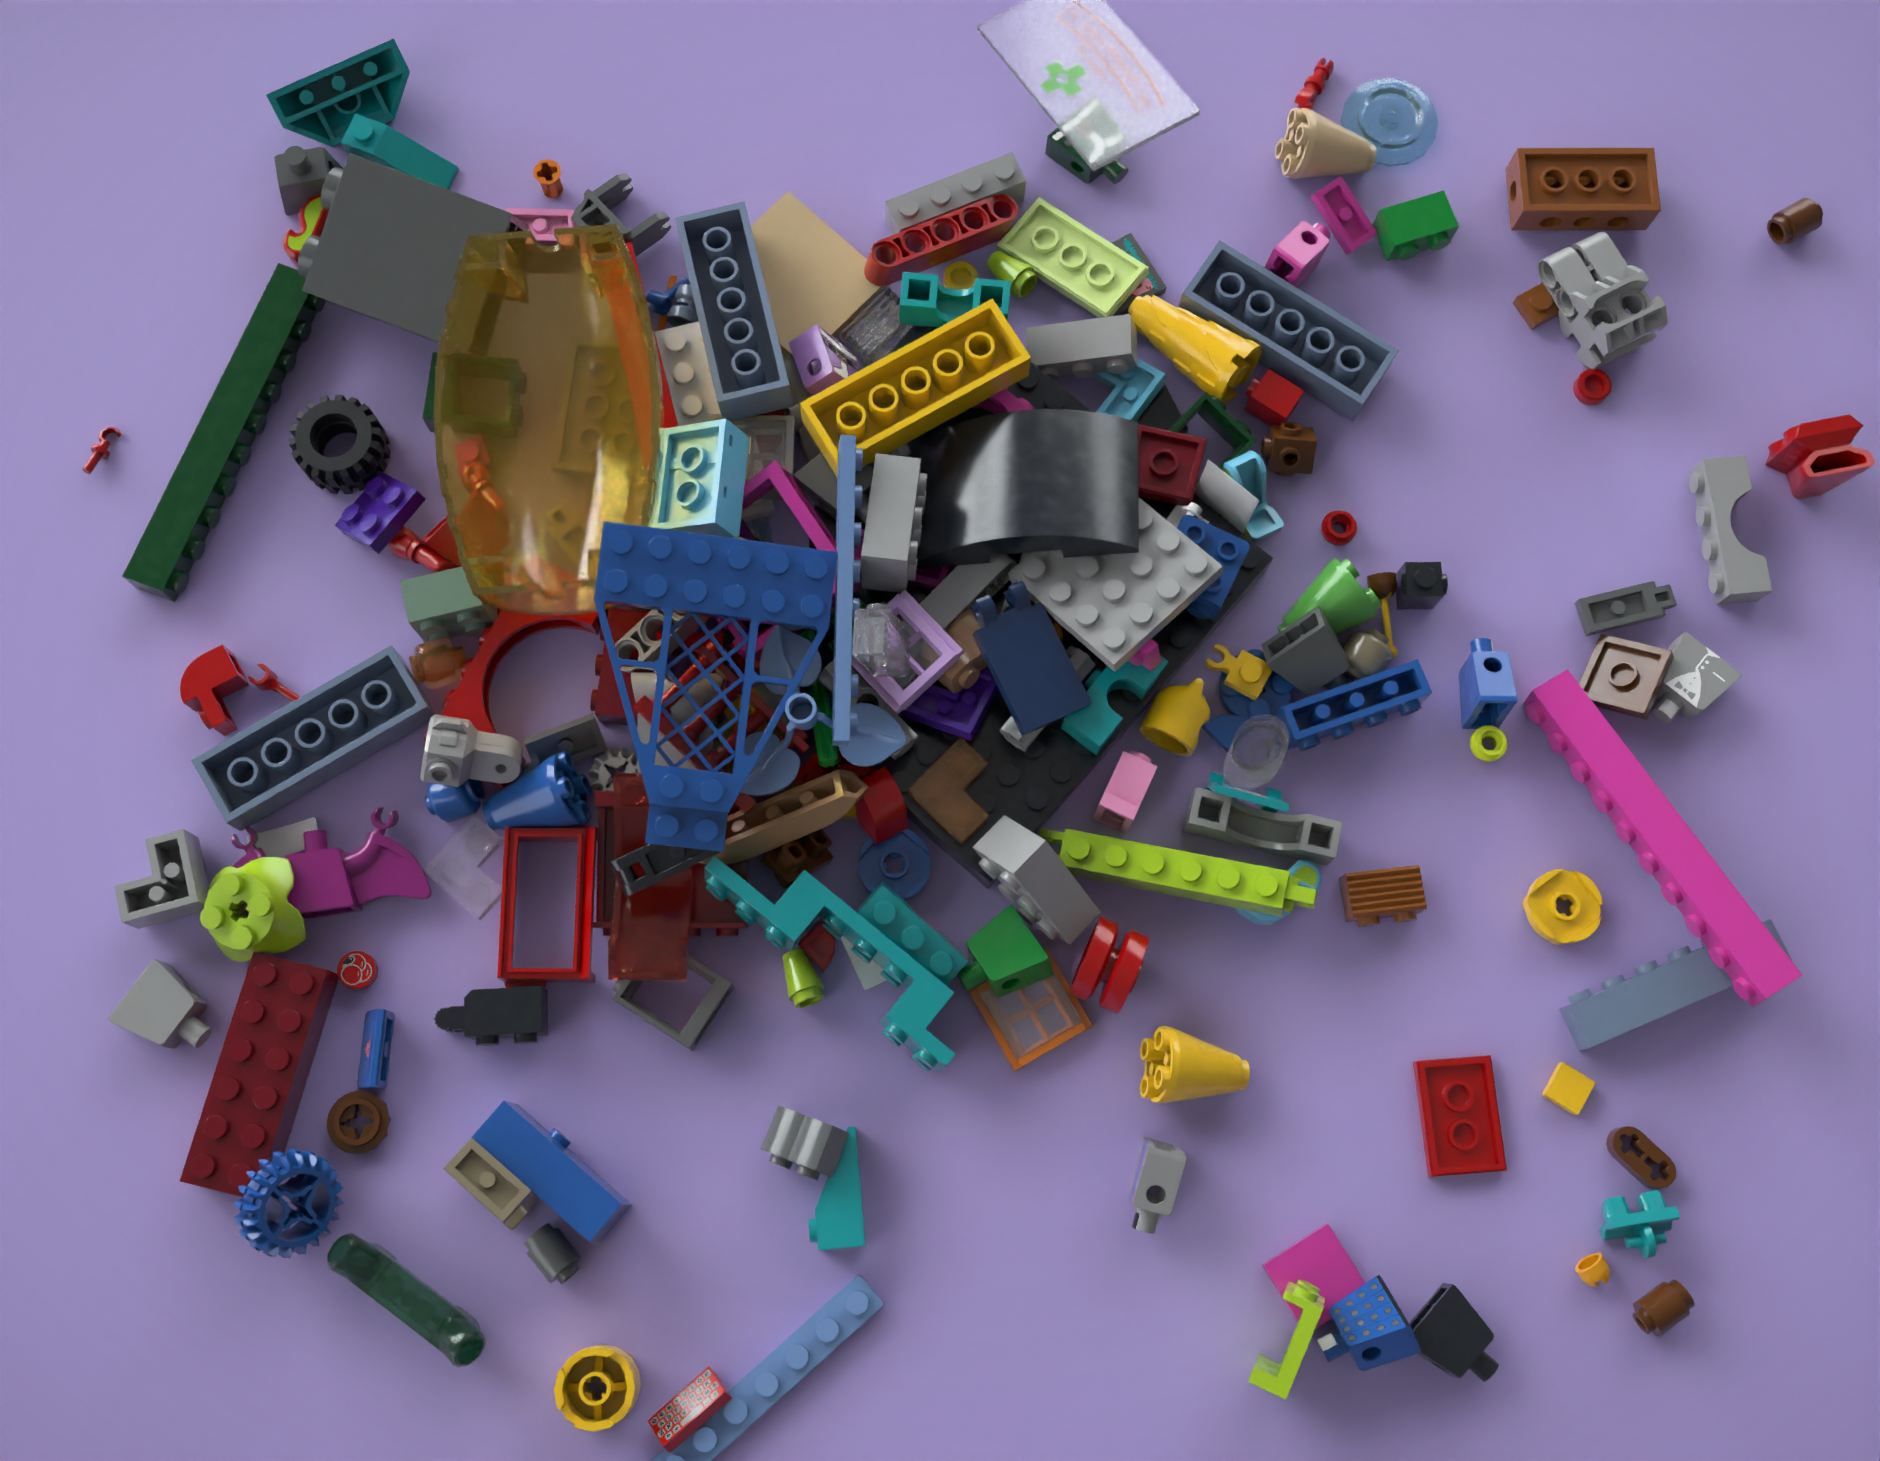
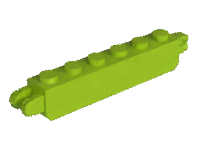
(1180, 873)

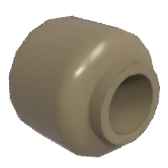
(1367, 654)

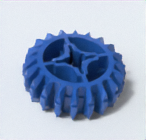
(311, 1193)

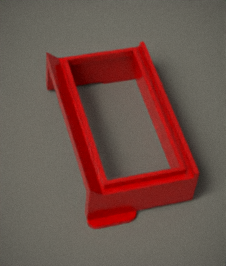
(584, 907)

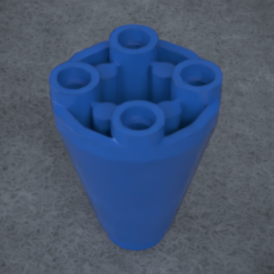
(542, 797)

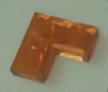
(942, 790)

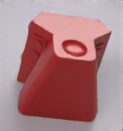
(1819, 455)

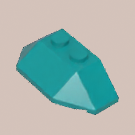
(327, 100)

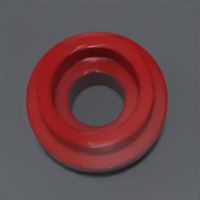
(1339, 518)

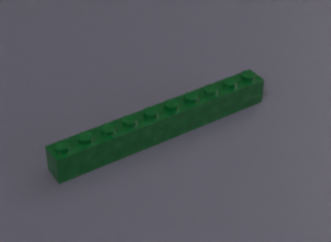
(224, 436)

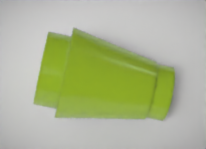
(1010, 269)
(801, 979)

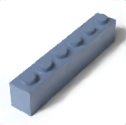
(1647, 995)

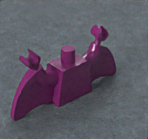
(341, 882)

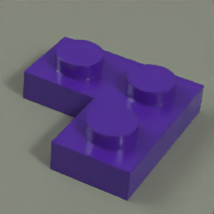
(957, 712)

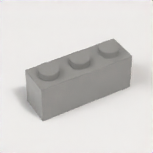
(1084, 346)

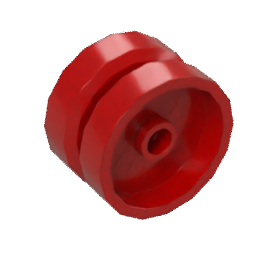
(1113, 966)

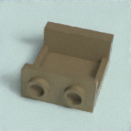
(491, 1184)

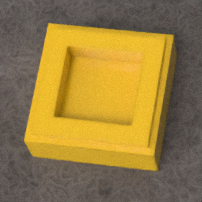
(1568, 1088)

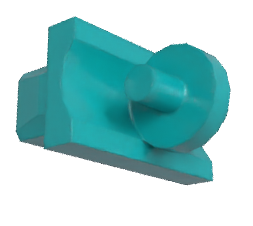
(1642, 1228)

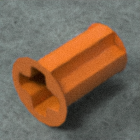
(548, 174)

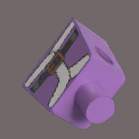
(821, 359)

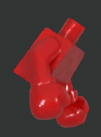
(434, 551)

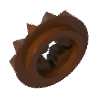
(346, 1109)

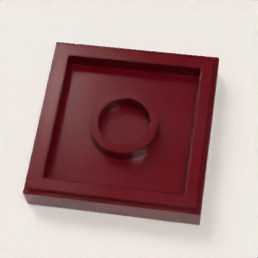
(1169, 465)

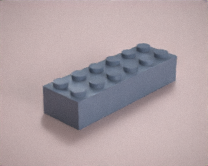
(734, 312)
(1296, 332)
(313, 739)

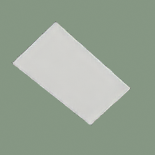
(1226, 496)

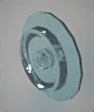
(1393, 118)

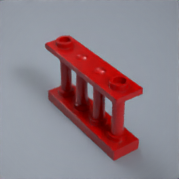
(708, 656)

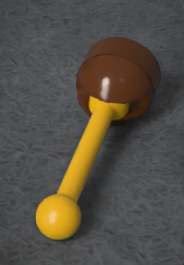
(1384, 587)

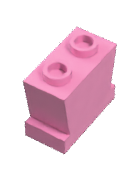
(1125, 791)

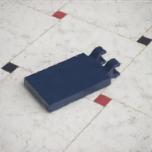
(1028, 661)

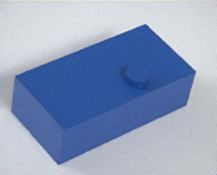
(552, 1170)

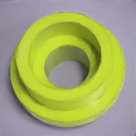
(1497, 738)

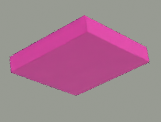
(1320, 1262)

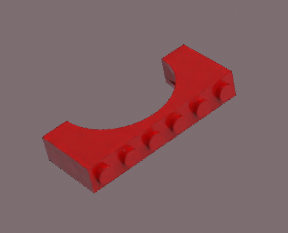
(510, 628)

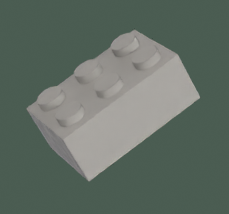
(893, 523)
(1035, 880)

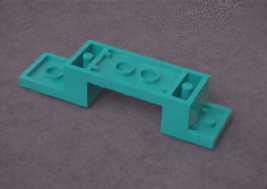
(797, 913)

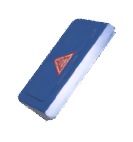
(375, 1049)

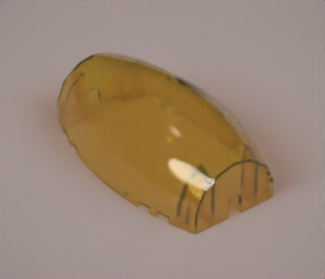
(546, 413)

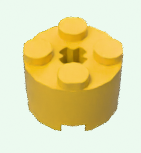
(581, 1403)

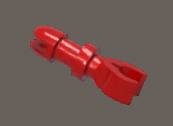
(1314, 84)

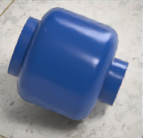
(454, 802)

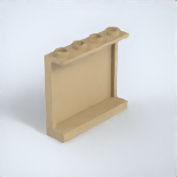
(809, 272)

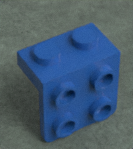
(1226, 550)

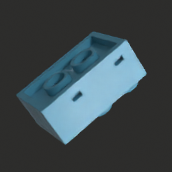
(703, 479)

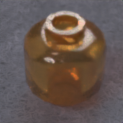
(437, 663)

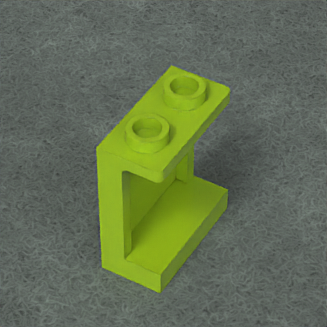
(1279, 1377)

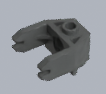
(596, 211)

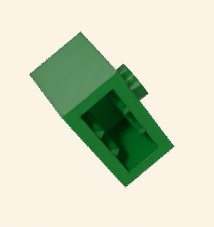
(1415, 226)

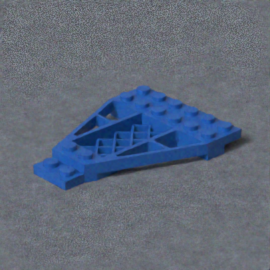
(717, 580)

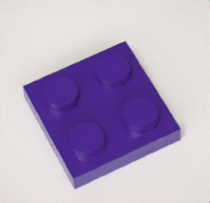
(379, 512)

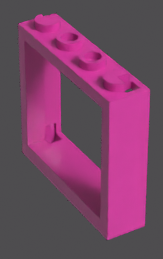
(779, 477)

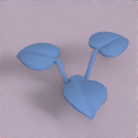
(777, 765)

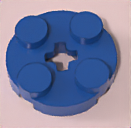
(1276, 694)
(915, 864)

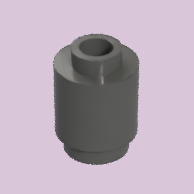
(552, 1254)

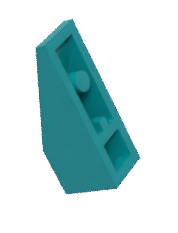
(394, 150)
(839, 1209)

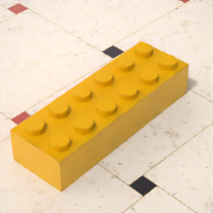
(918, 385)

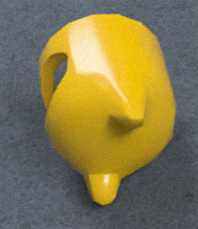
(1177, 718)

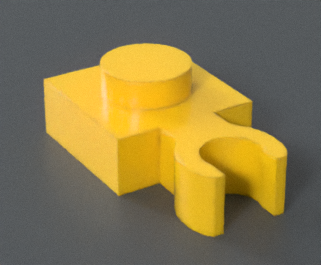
(1245, 673)

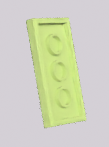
(1073, 259)

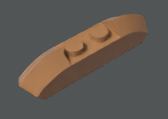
(790, 815)

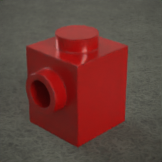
(1272, 398)

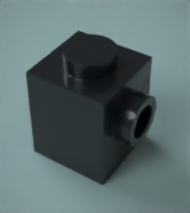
(1420, 585)

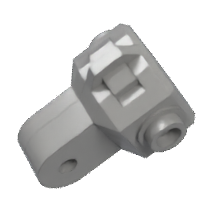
(460, 752)

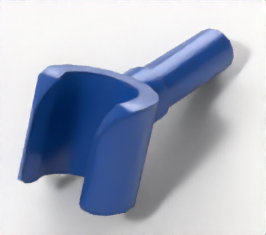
(662, 302)

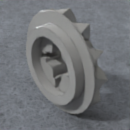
(612, 758)

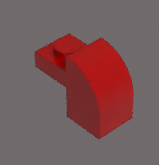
(209, 681)
(882, 807)

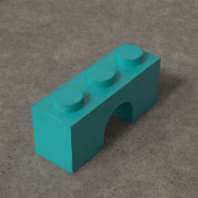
(933, 305)
(1098, 722)
(912, 934)

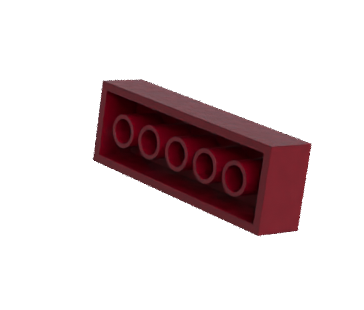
(260, 1072)

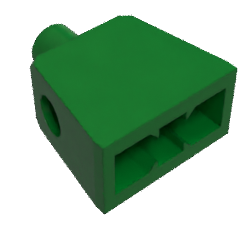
(1005, 956)

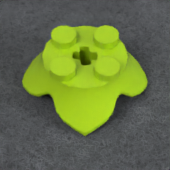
(272, 920)

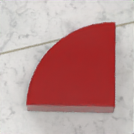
(819, 946)

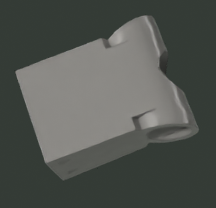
(702, 693)

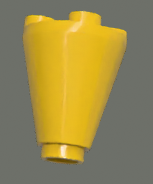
(1188, 1068)

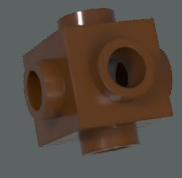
(1289, 449)

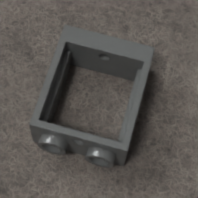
(701, 1017)

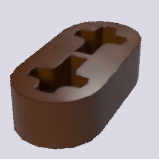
(1635, 1163)

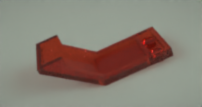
(653, 924)

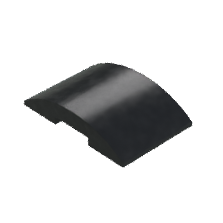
(1030, 487)

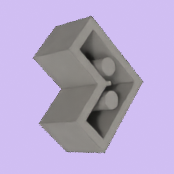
(176, 883)

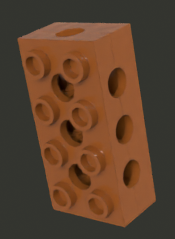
(1582, 189)

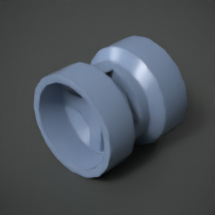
(684, 310)

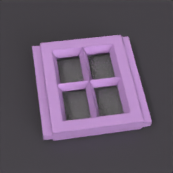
(929, 659)

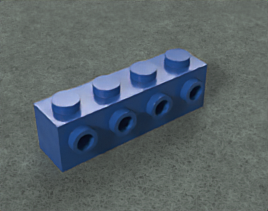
(1353, 704)

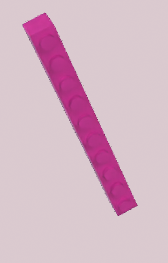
(1661, 839)

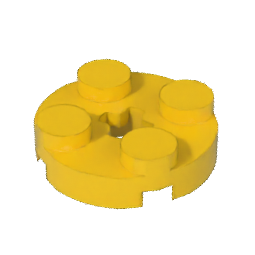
(1548, 922)

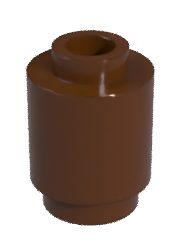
(1795, 221)
(1662, 1307)

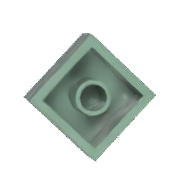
(444, 606)

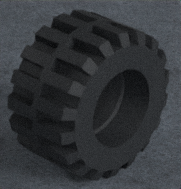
(325, 422)

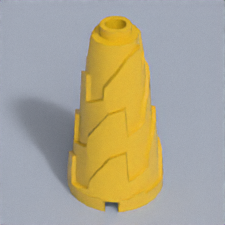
(1198, 348)

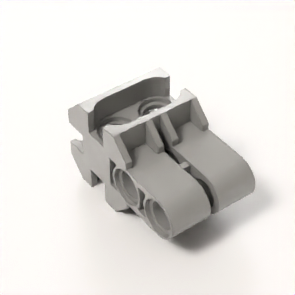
(1597, 285)

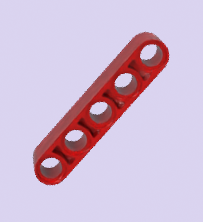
(940, 239)

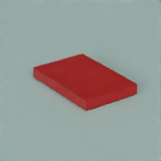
(1459, 1116)

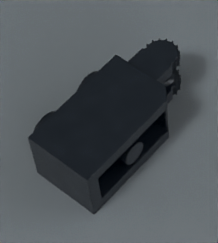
(499, 1014)

